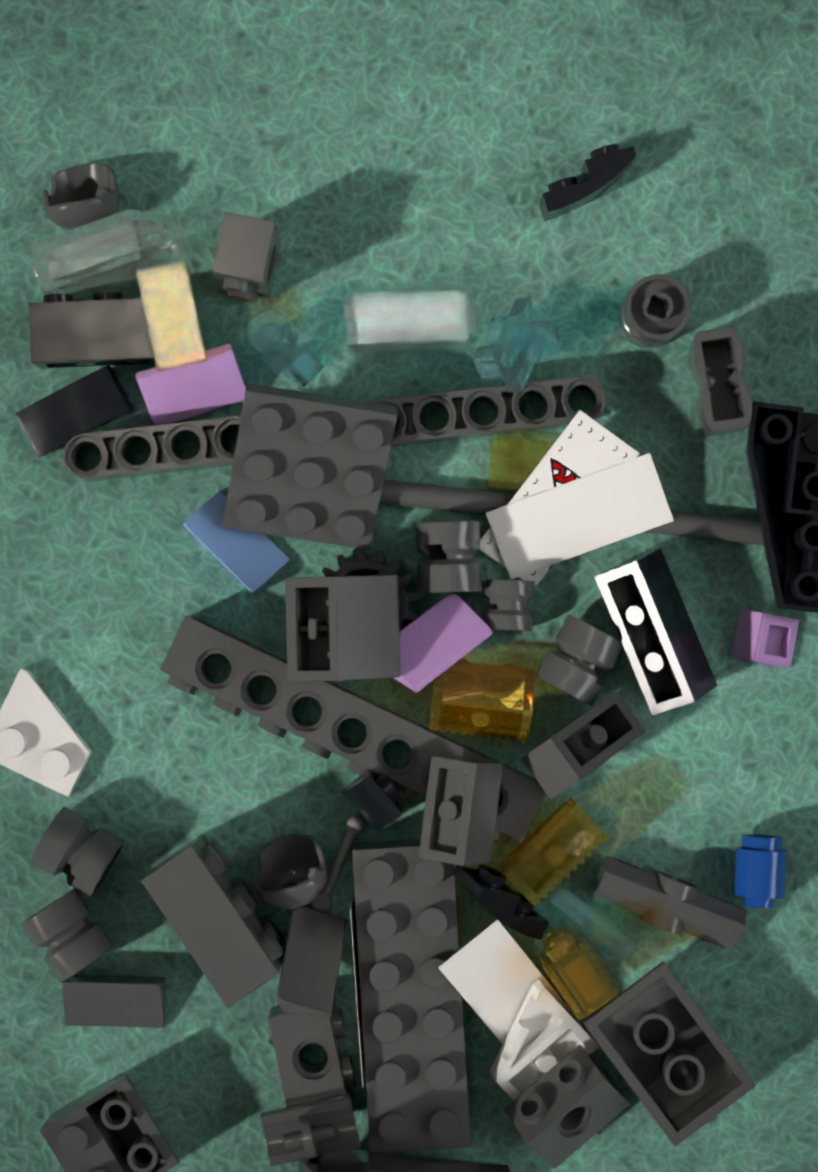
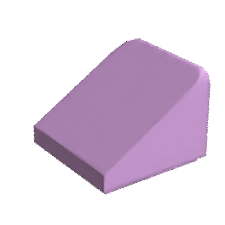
(765, 638)

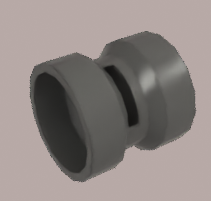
(509, 604)

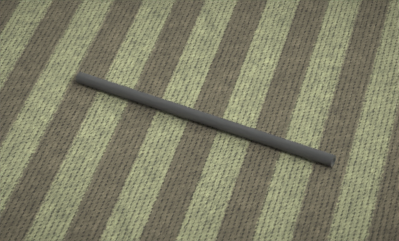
(482, 501)

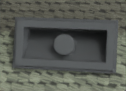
(311, 962)
(114, 1001)

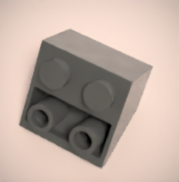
(342, 628)
(108, 1133)

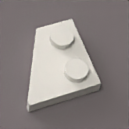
(38, 737)
(538, 1041)

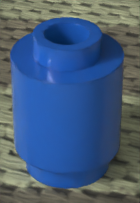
(760, 870)

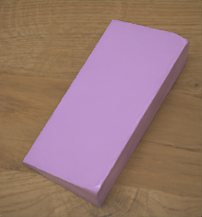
(193, 388)
(438, 641)

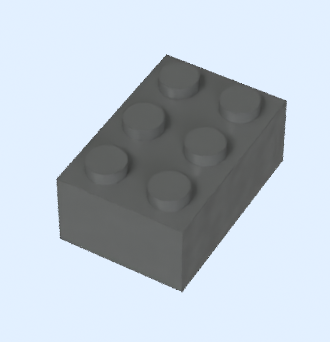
(216, 919)

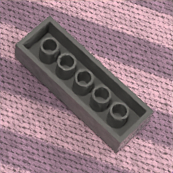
(406, 1002)

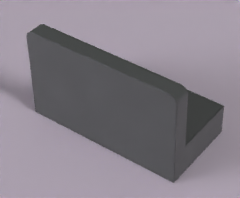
(460, 811)

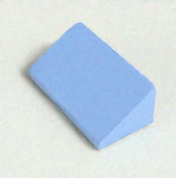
(244, 553)

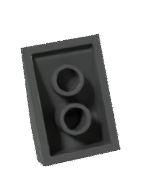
(669, 1053)

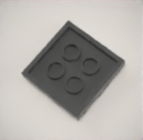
(309, 466)

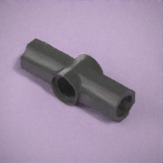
(669, 903)

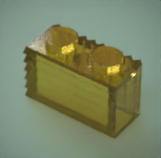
(484, 700)
(552, 851)
(577, 971)

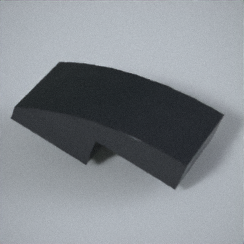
(599, 174)
(74, 410)
(375, 799)
(508, 906)

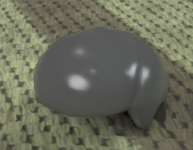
(82, 195)
(288, 889)

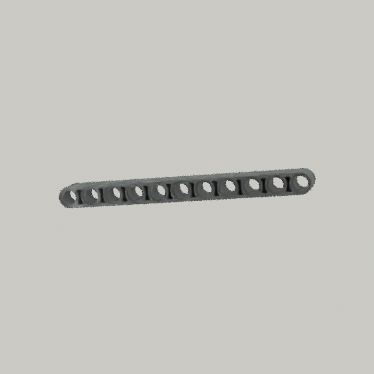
(212, 432)

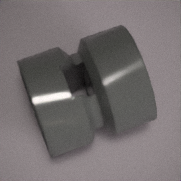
(654, 311)
(448, 556)
(580, 660)
(77, 851)
(67, 935)

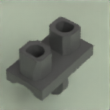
(310, 1130)

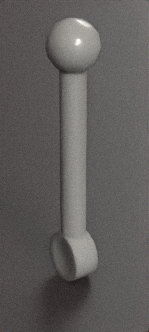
(354, 826)

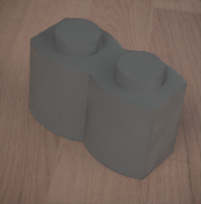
(723, 395)

